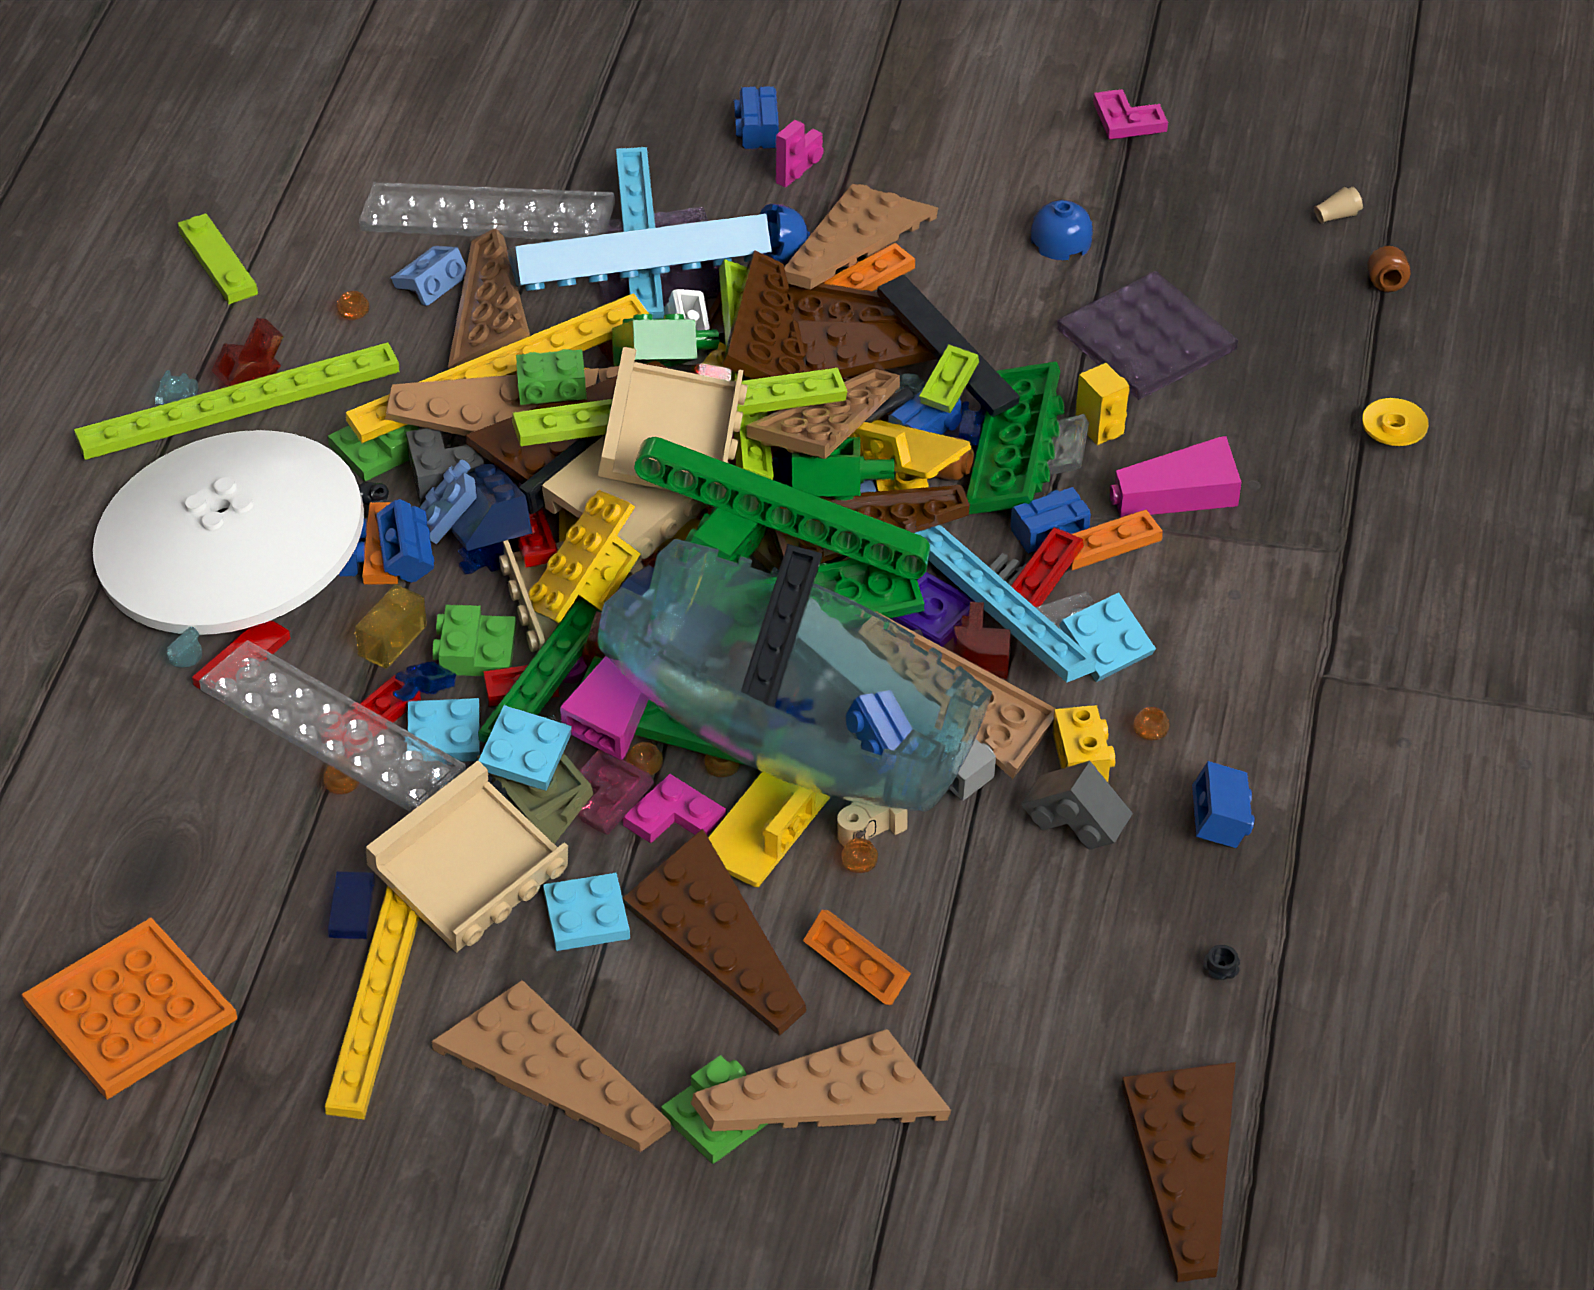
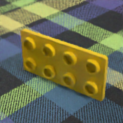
(913, 449)
(589, 561)
(764, 827)

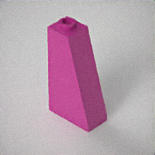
(1179, 481)
(605, 710)

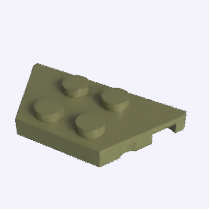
(550, 809)

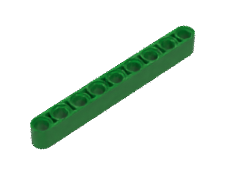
(772, 495)

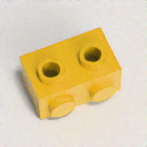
(1103, 400)
(1082, 738)

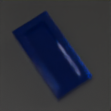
(351, 905)

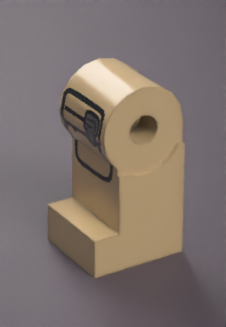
(867, 821)

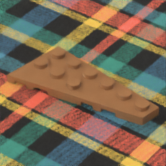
(460, 404)
(1013, 719)
(548, 1061)

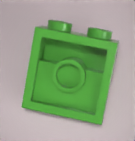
(551, 376)
(373, 456)
(473, 641)
(689, 1123)

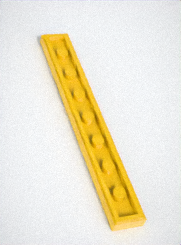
(372, 1009)

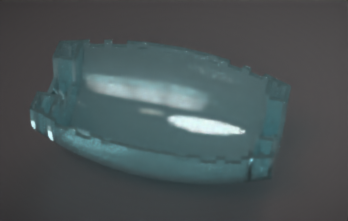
(692, 647)

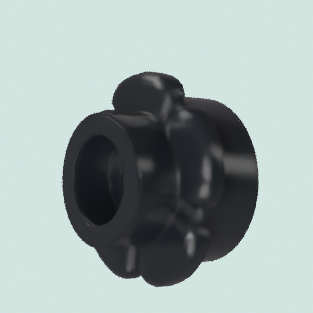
(1219, 956)

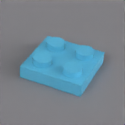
(1109, 635)
(448, 725)
(525, 747)
(586, 911)

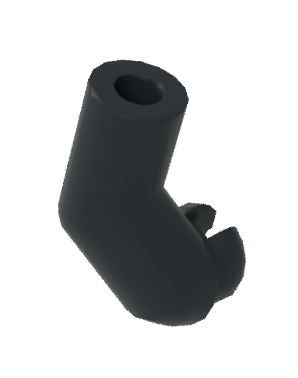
(373, 492)

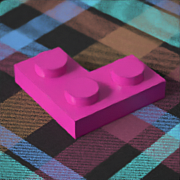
(1127, 121)
(796, 152)
(671, 803)

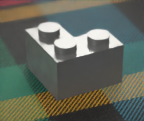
(431, 459)
(1081, 800)

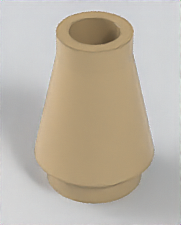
(1340, 205)

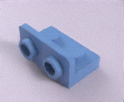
(432, 273)

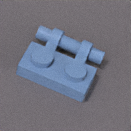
(449, 500)

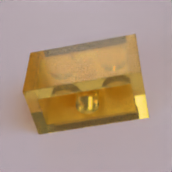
(390, 626)

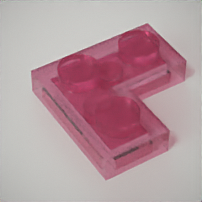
(617, 787)

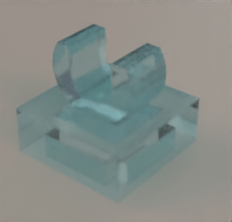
(175, 388)

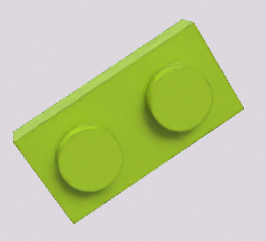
(949, 378)

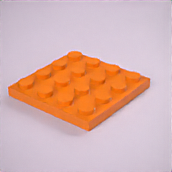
(129, 1007)

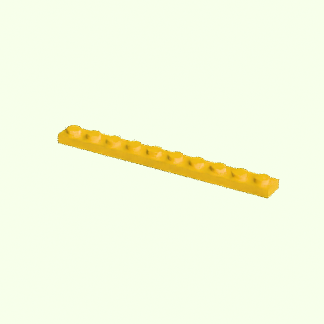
(575, 334)

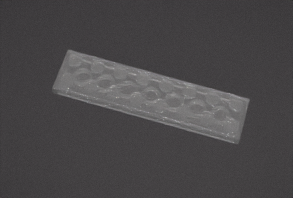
(480, 209)
(331, 726)

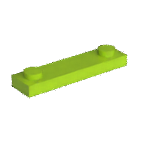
(217, 258)

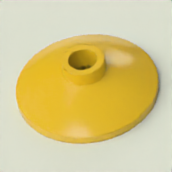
(1395, 422)

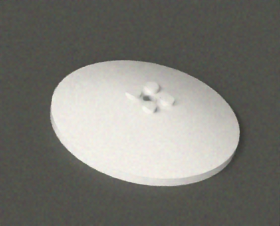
(278, 544)

